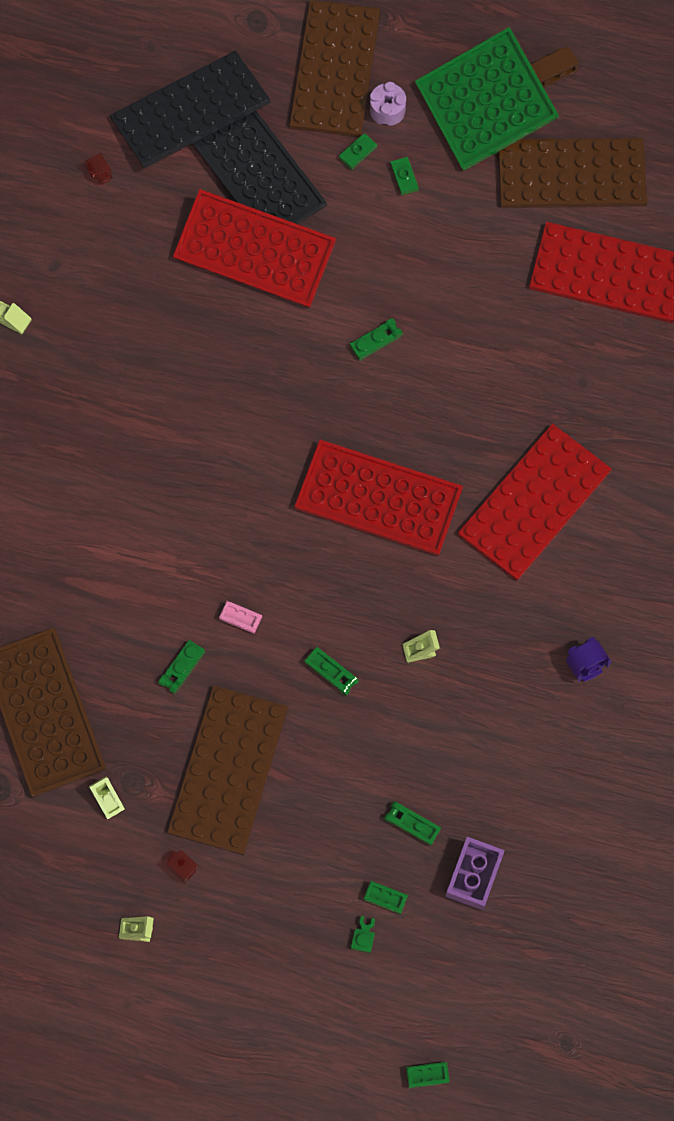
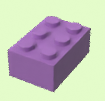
(475, 873)

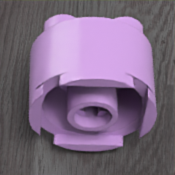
(387, 104)

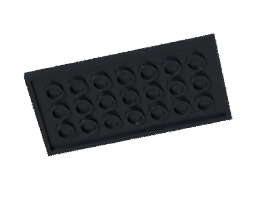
(189, 109)
(259, 170)

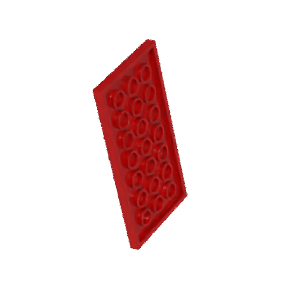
(254, 248)
(605, 272)
(379, 497)
(534, 502)

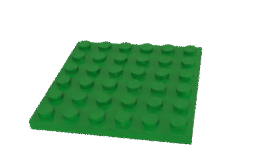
(487, 99)

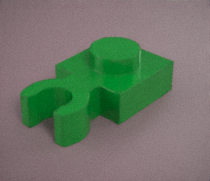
(363, 938)

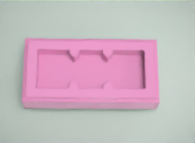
(240, 617)

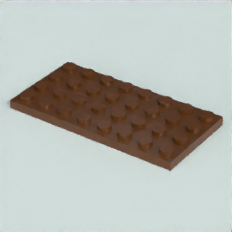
(335, 68)
(573, 173)
(46, 714)
(228, 770)

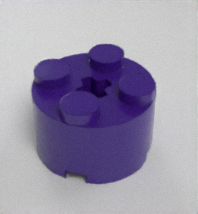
(587, 660)

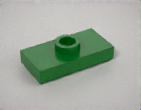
(358, 151)
(404, 176)
(385, 897)
(427, 1075)

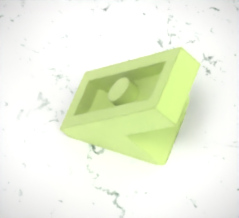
(14, 317)
(421, 646)
(106, 797)
(136, 928)

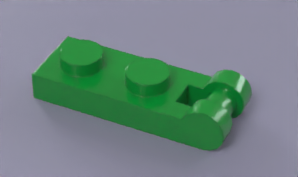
(376, 339)
(182, 666)
(331, 670)
(412, 823)

